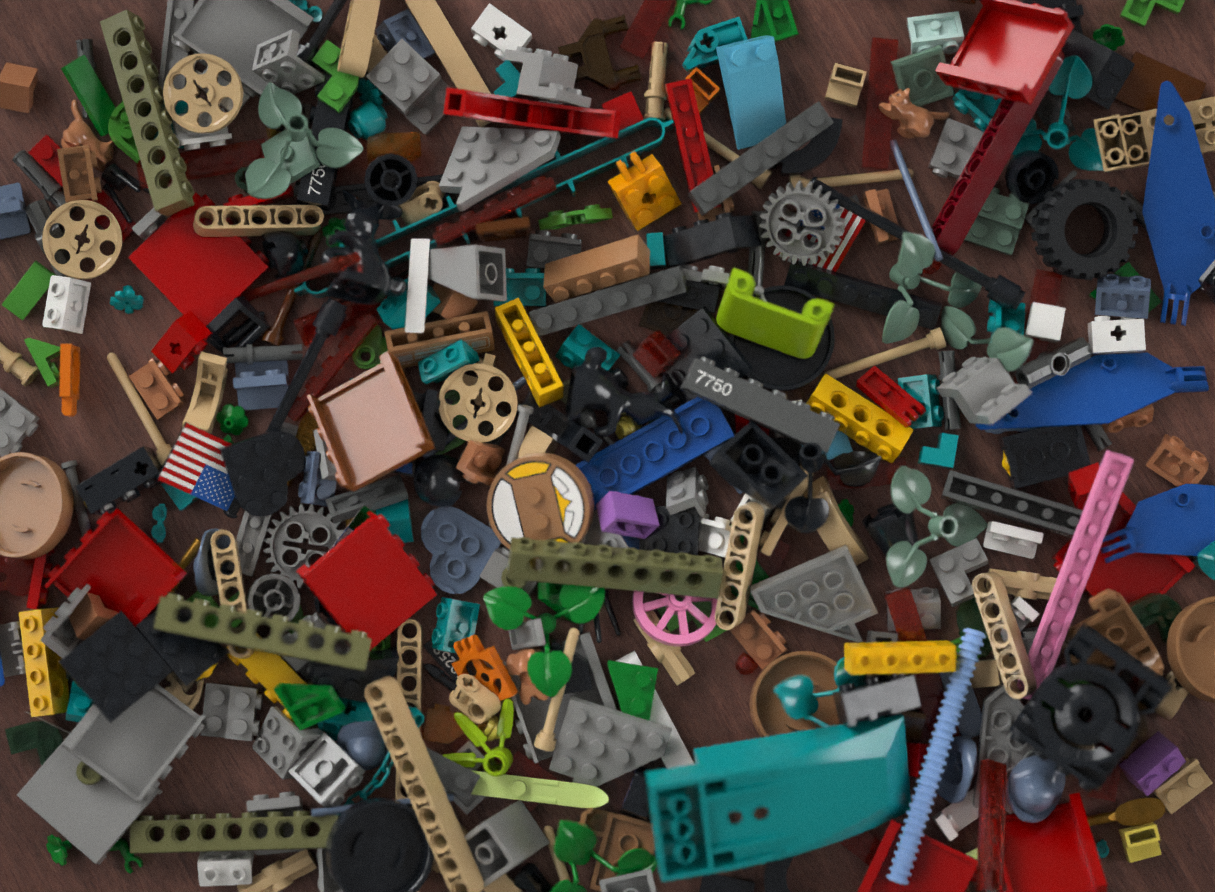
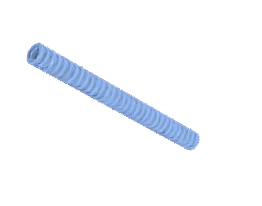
(936, 757)

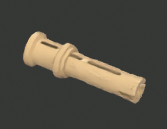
(655, 94)
(17, 366)

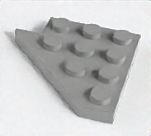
(493, 158)
(819, 595)
(995, 738)
(605, 743)

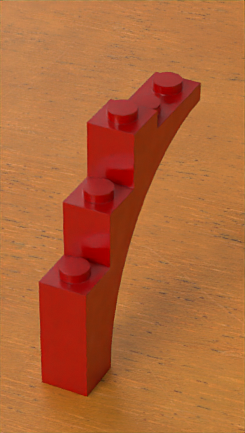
(531, 113)

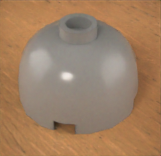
(274, 596)

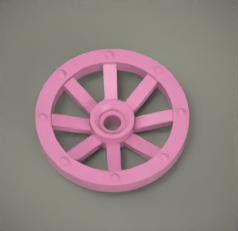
(677, 608)

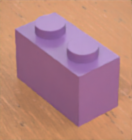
(627, 515)
(1152, 763)

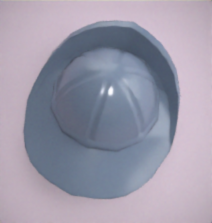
(204, 564)
(363, 743)
(959, 770)
(1034, 788)

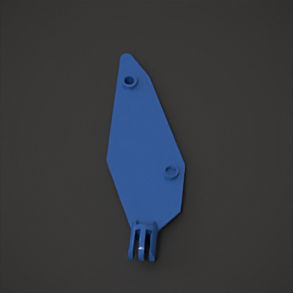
(1178, 204)
(1101, 391)
(1169, 524)

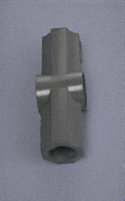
(38, 214)
(1064, 357)

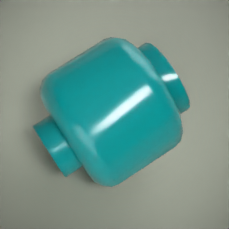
(367, 120)

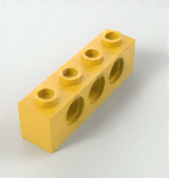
(529, 352)
(860, 418)
(899, 657)
(44, 674)

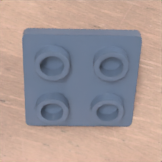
(13, 216)
(261, 384)

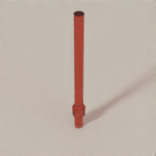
(334, 265)

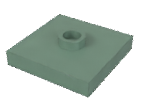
(919, 75)
(300, 156)

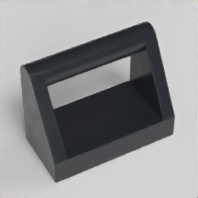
(227, 315)

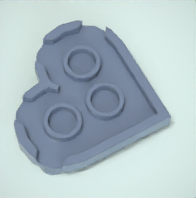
(458, 547)

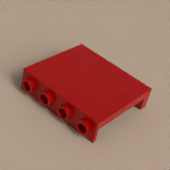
(1008, 50)
(198, 270)
(120, 568)
(1133, 574)
(369, 581)
(1052, 852)
(935, 869)

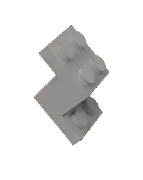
(547, 77)
(411, 86)
(983, 390)

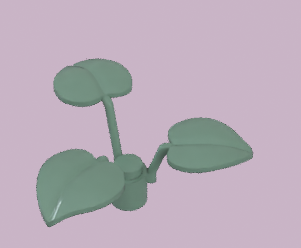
(281, 108)
(914, 256)
(1005, 344)
(957, 525)

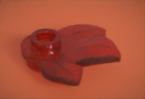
(17, 574)

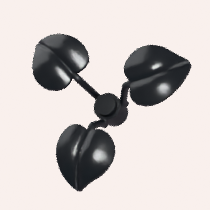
(854, 468)

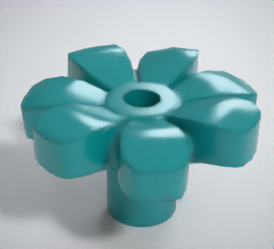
(369, 92)
(127, 300)

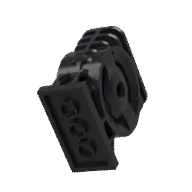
(1096, 764)

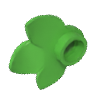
(374, 345)

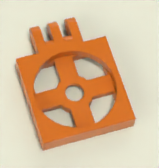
(69, 378)
(472, 650)

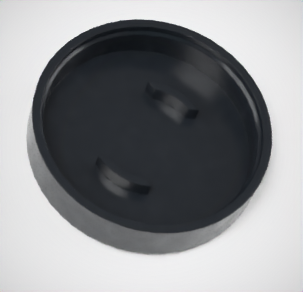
(779, 369)
(378, 848)

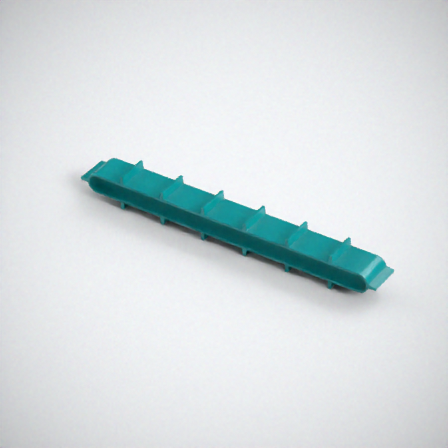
(568, 184)

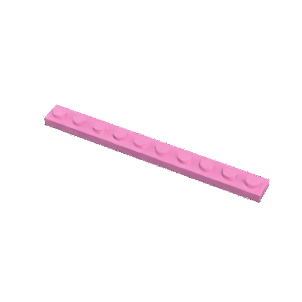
(1077, 565)

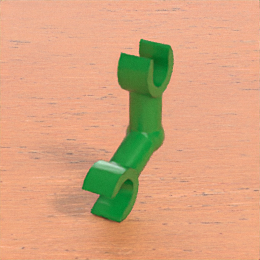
(680, 9)
(122, 846)

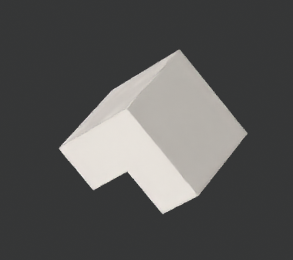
(1045, 322)

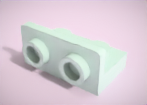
(936, 30)

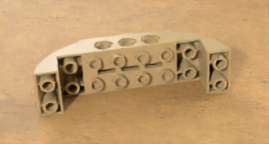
(1128, 139)

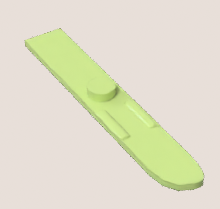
(539, 790)

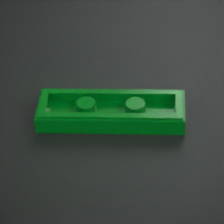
(90, 92)

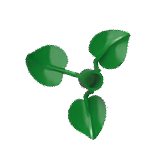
(507, 610)
(576, 846)

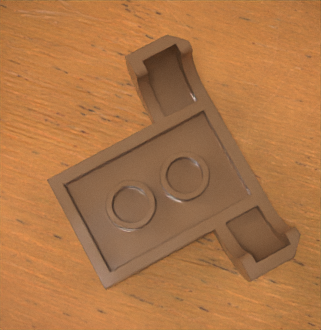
(1121, 627)
(618, 836)

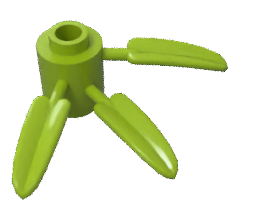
(478, 738)

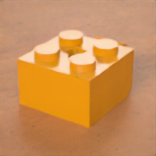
(643, 190)

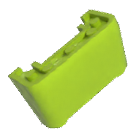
(768, 323)

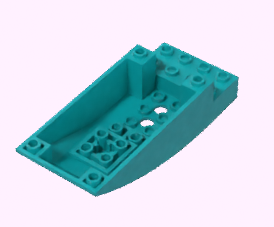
(812, 781)

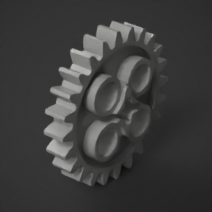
(798, 245)
(309, 523)

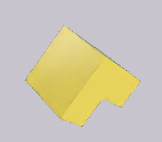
(1140, 842)

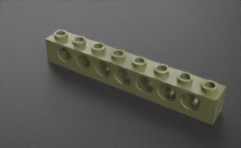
(116, 32)
(660, 573)
(168, 622)
(143, 840)

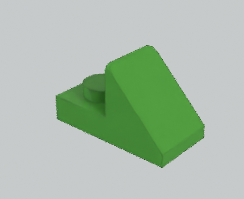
(42, 354)

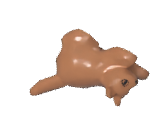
(912, 118)
(81, 134)
(517, 665)

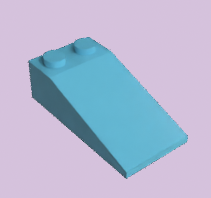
(752, 89)

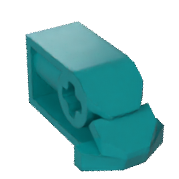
(718, 35)

